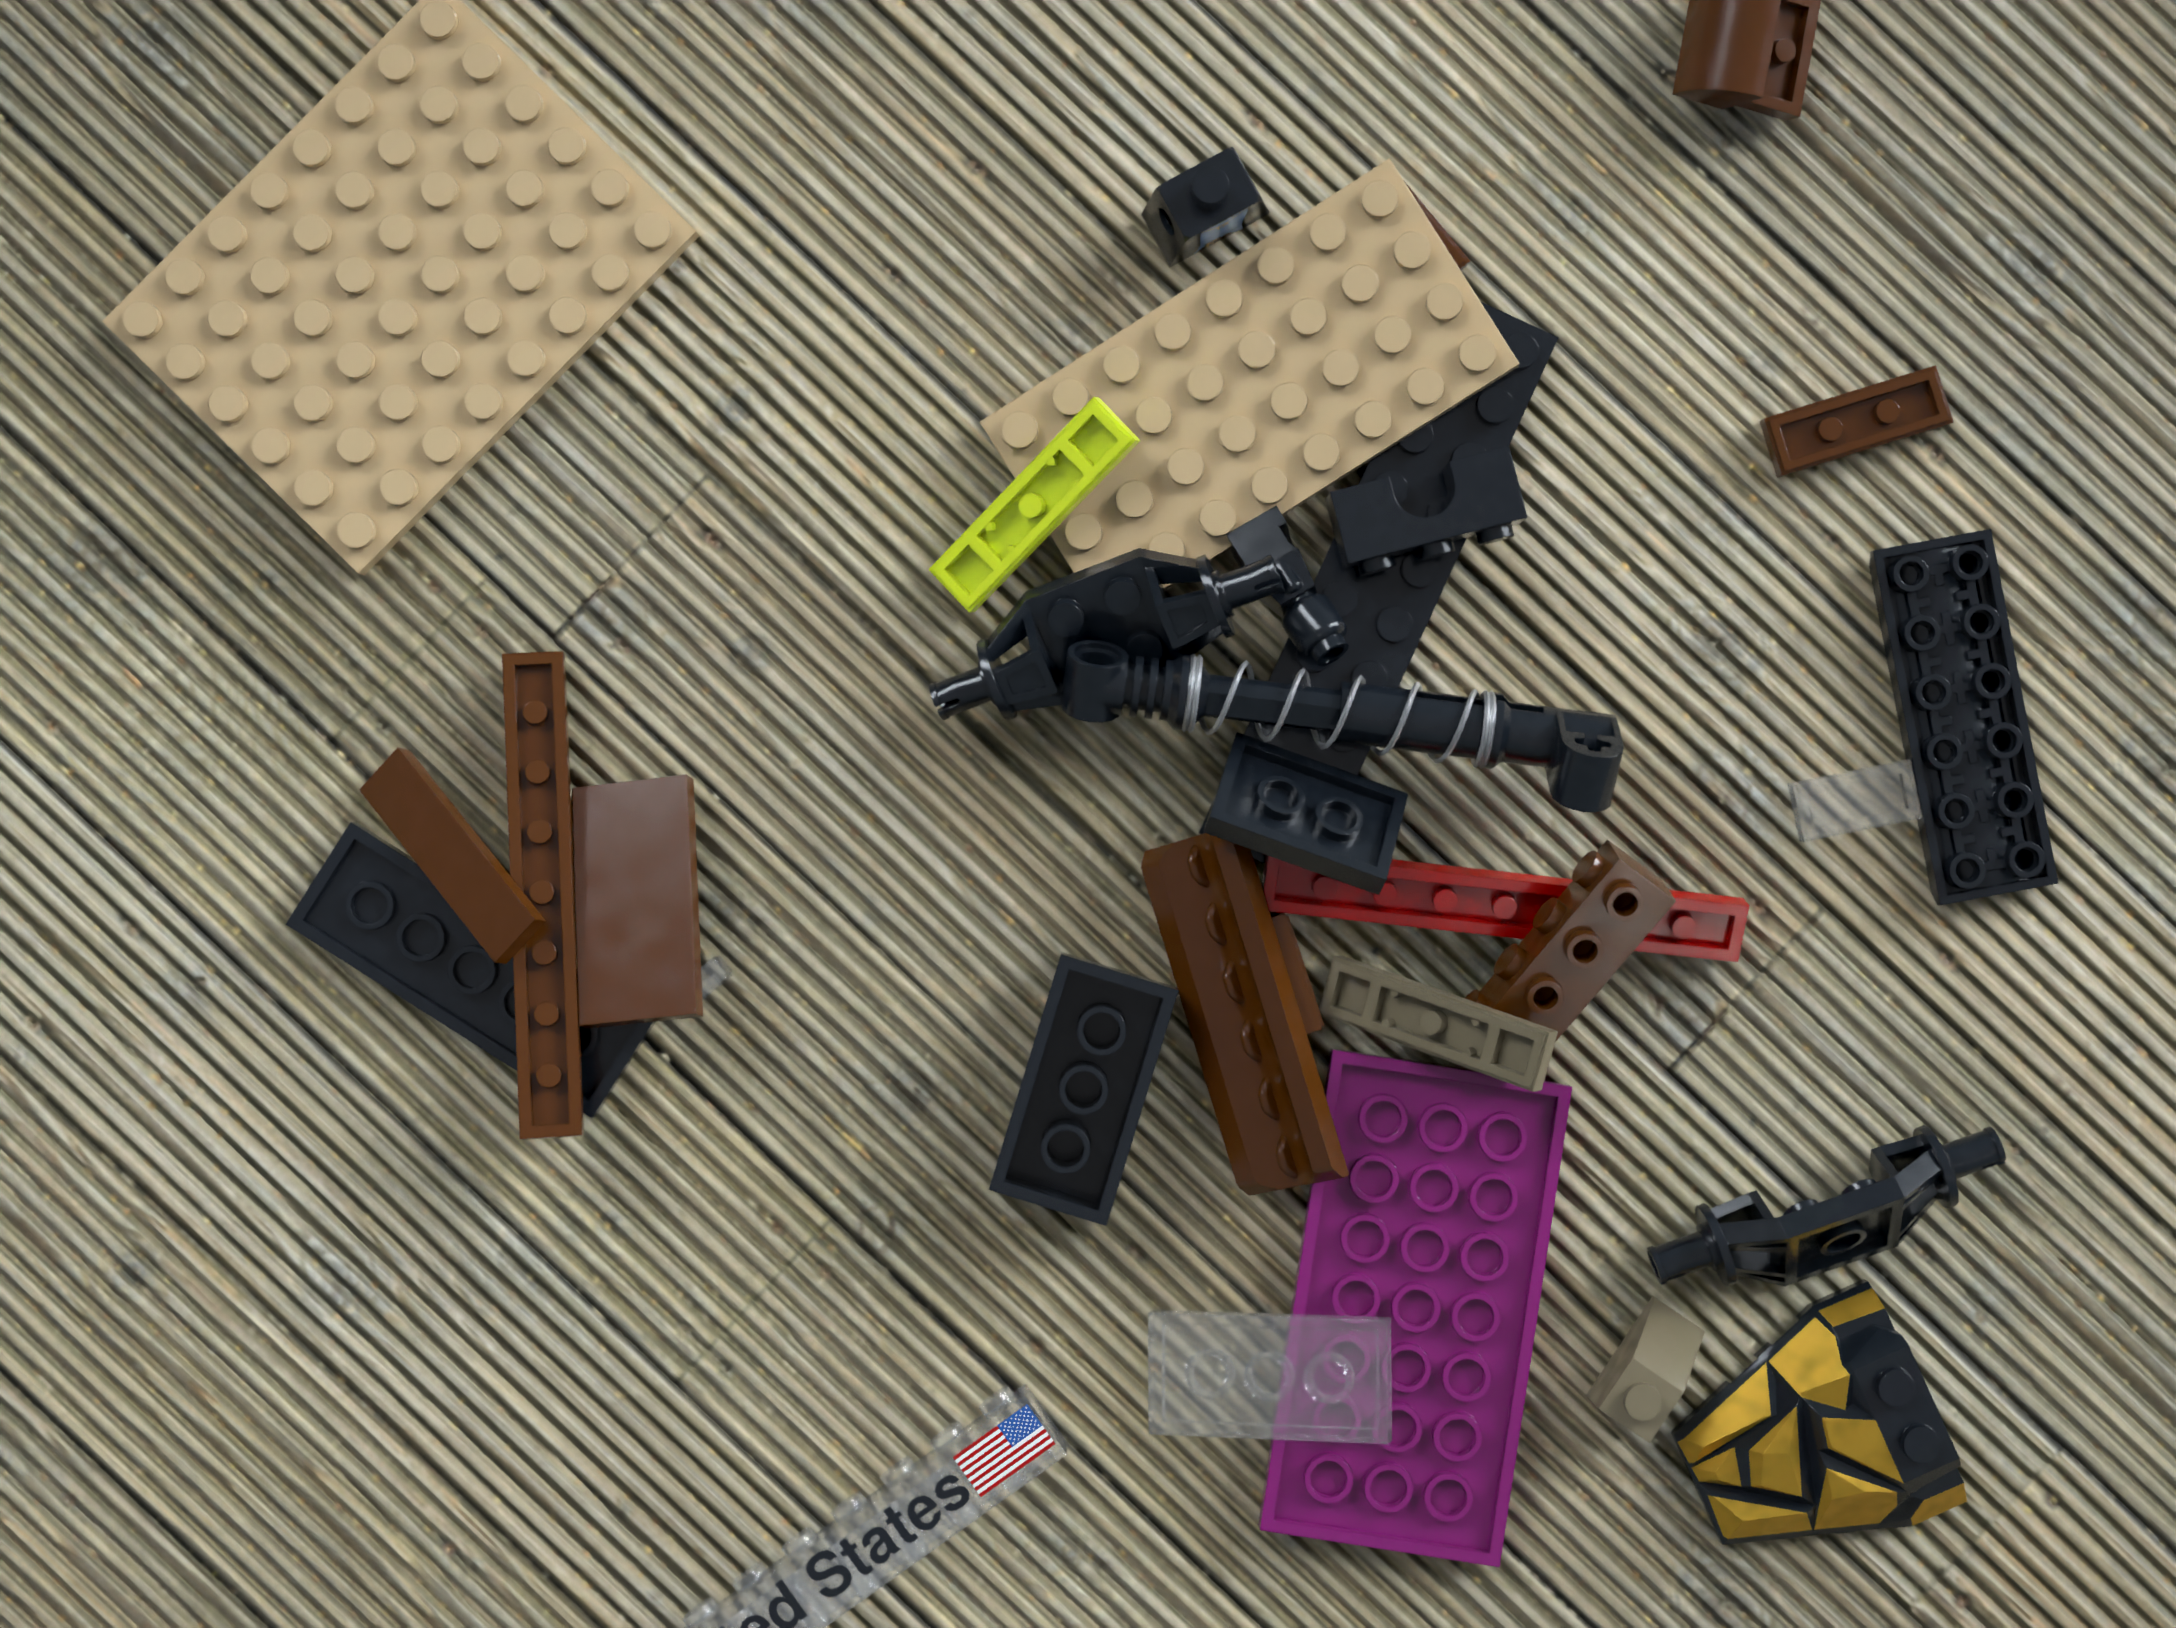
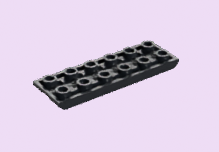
(1962, 717)

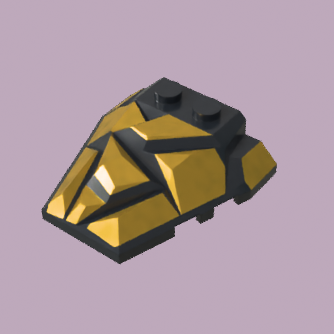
(1823, 1432)

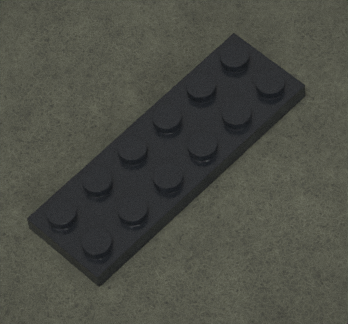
(397, 928)

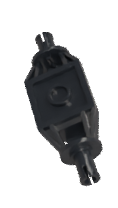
(1110, 603)
(1821, 1236)

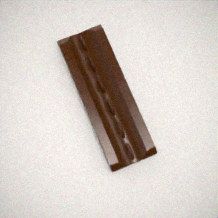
(1242, 1014)

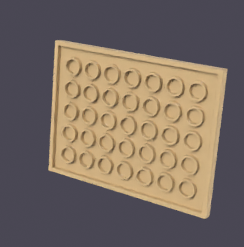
(400, 279)

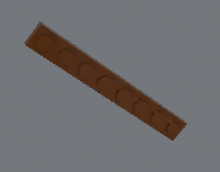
(544, 870)

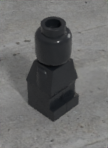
(1306, 615)

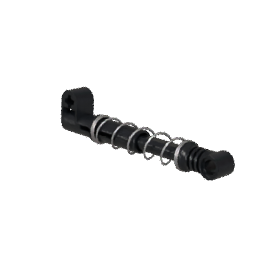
(1573, 746)

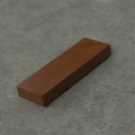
(1856, 421)

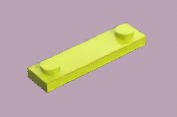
(1034, 504)

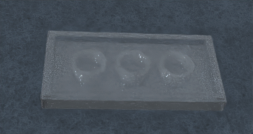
(1270, 1376)

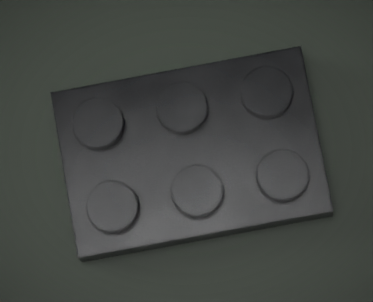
(1307, 813)

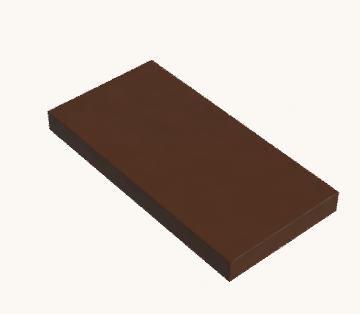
(636, 902)

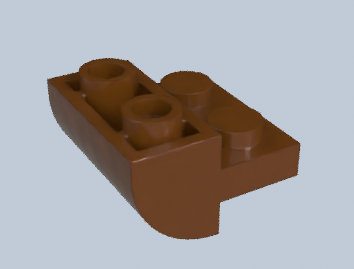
(1747, 54)

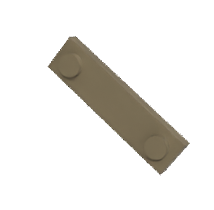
(1438, 1023)

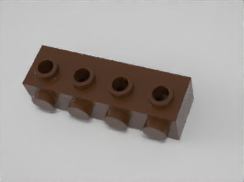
(1577, 940)

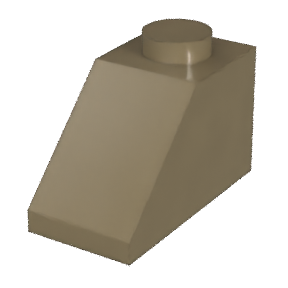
(1648, 1370)

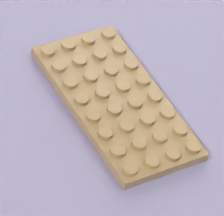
(1268, 377)

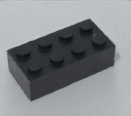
(1083, 1088)

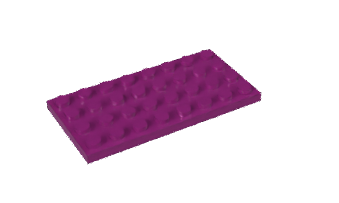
(1451, 1243)

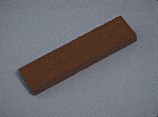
(452, 856)

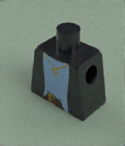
(1203, 206)

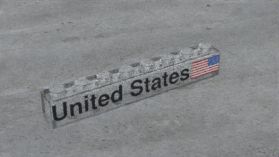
(895, 1524)

